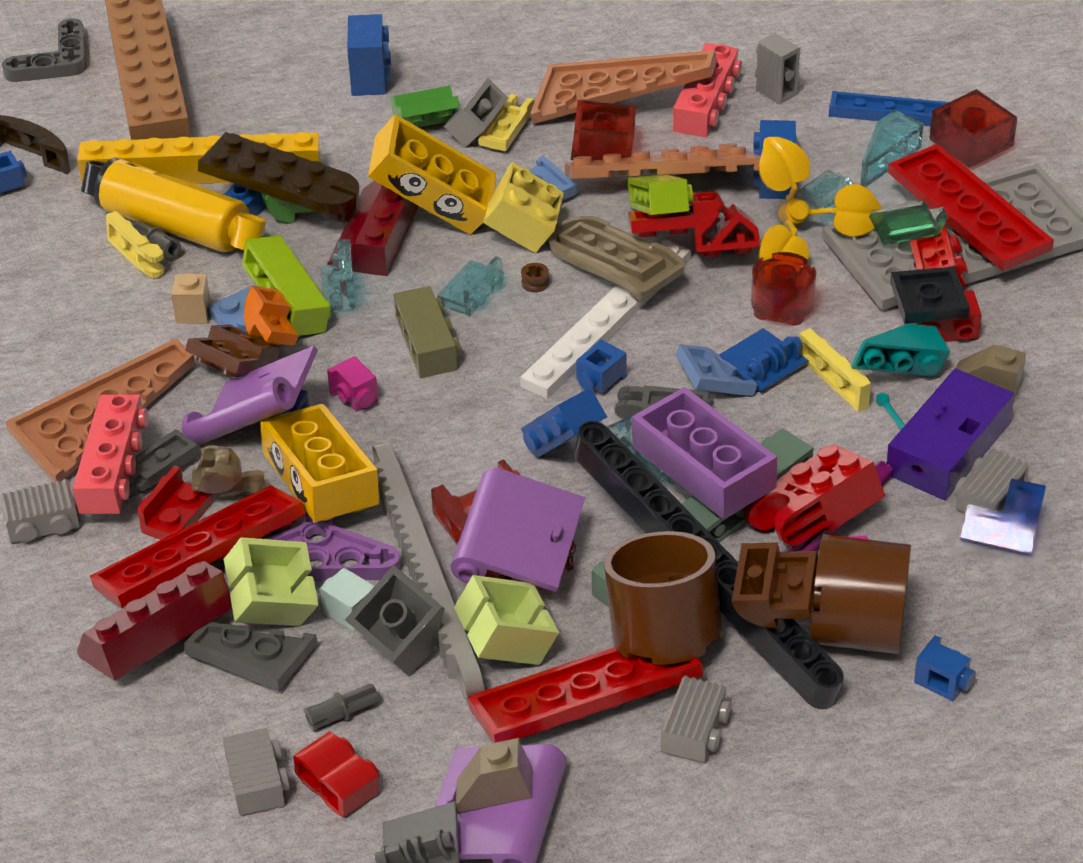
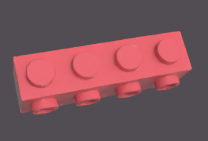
(702, 100)
(110, 454)

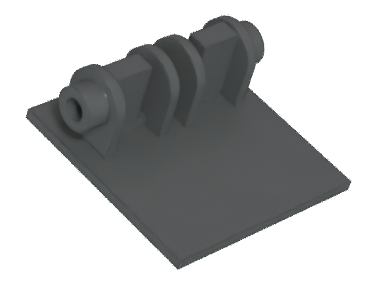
(422, 837)

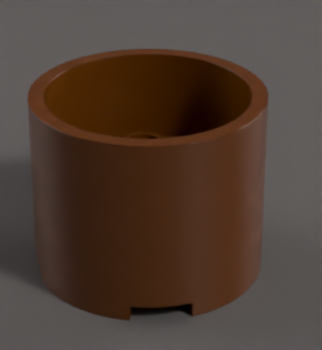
(860, 594)
(663, 596)

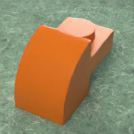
(266, 316)

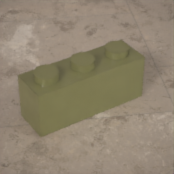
(426, 331)

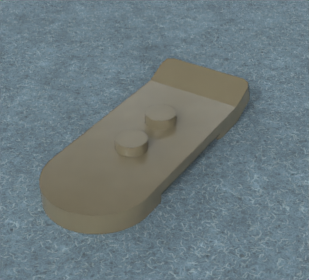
(616, 255)

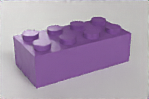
(704, 452)

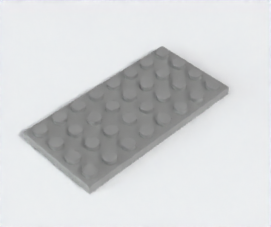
(1026, 189)

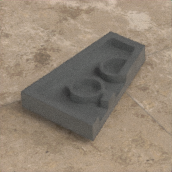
(252, 655)

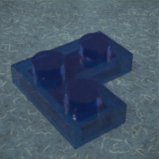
(1011, 528)

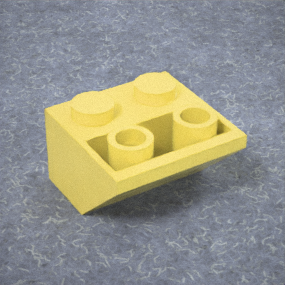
(524, 208)

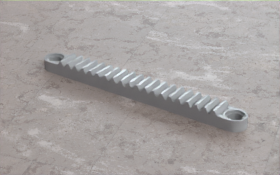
(424, 569)

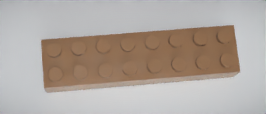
(147, 69)

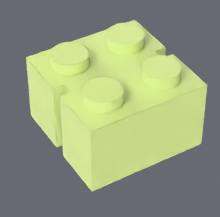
(263, 579)
(506, 620)

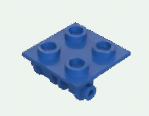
(765, 358)

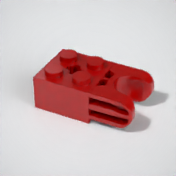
(817, 495)

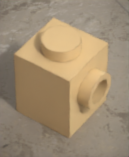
(191, 298)

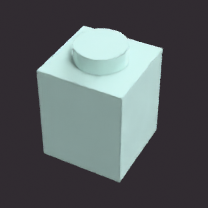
(342, 595)

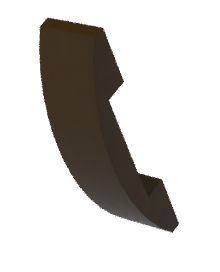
(36, 140)

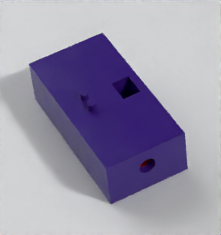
(950, 433)

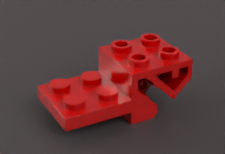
(709, 231)

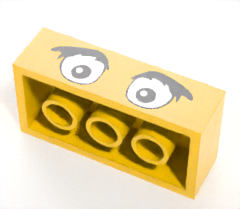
(431, 174)
(320, 462)

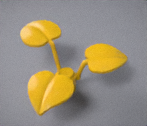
(783, 166)

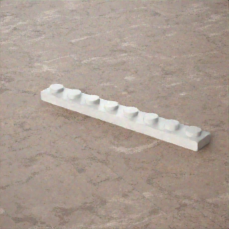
(599, 323)

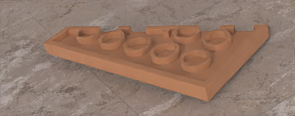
(616, 80)
(670, 161)
(59, 428)

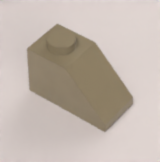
(997, 366)
(495, 776)

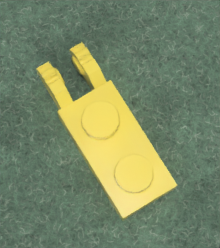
(506, 124)
(134, 245)

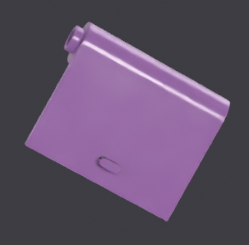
(252, 397)
(513, 529)
(512, 829)

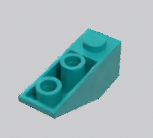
(904, 350)

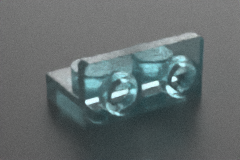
(824, 188)
(338, 278)
(472, 286)

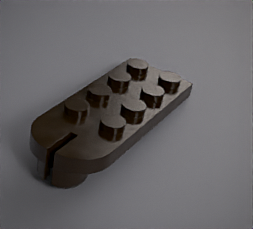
(282, 176)

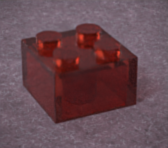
(973, 128)
(603, 130)

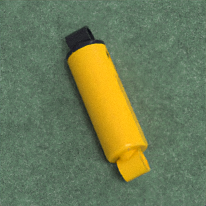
(171, 204)

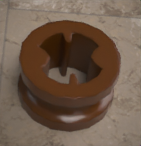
(535, 277)

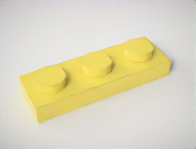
(835, 370)

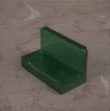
(908, 222)

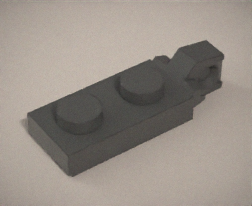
(160, 458)

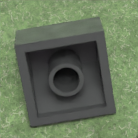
(399, 620)

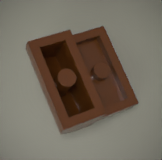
(232, 350)
(774, 584)

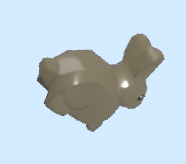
(222, 474)

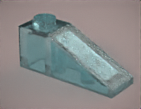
(891, 140)

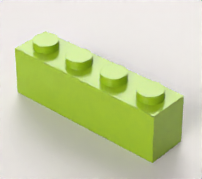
(659, 194)
(274, 266)

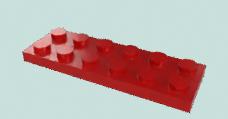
(971, 207)
(202, 541)
(572, 692)

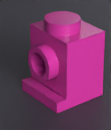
(353, 383)

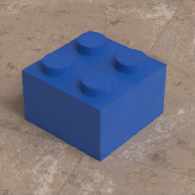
(368, 54)

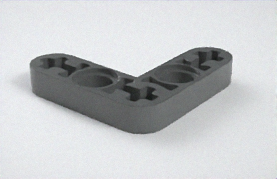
(58, 63)

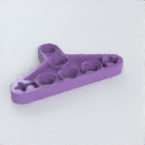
(339, 546)

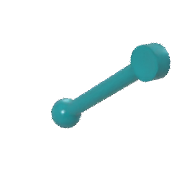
(882, 399)

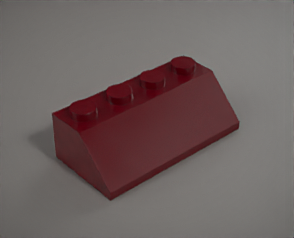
(377, 229)
(156, 621)

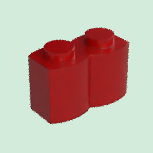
(337, 773)

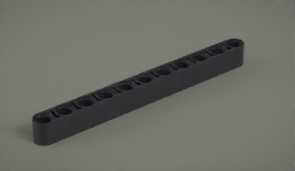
(657, 510)

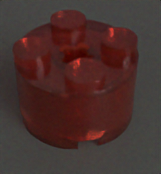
(783, 288)

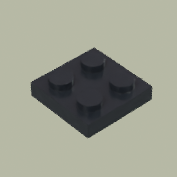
(929, 295)

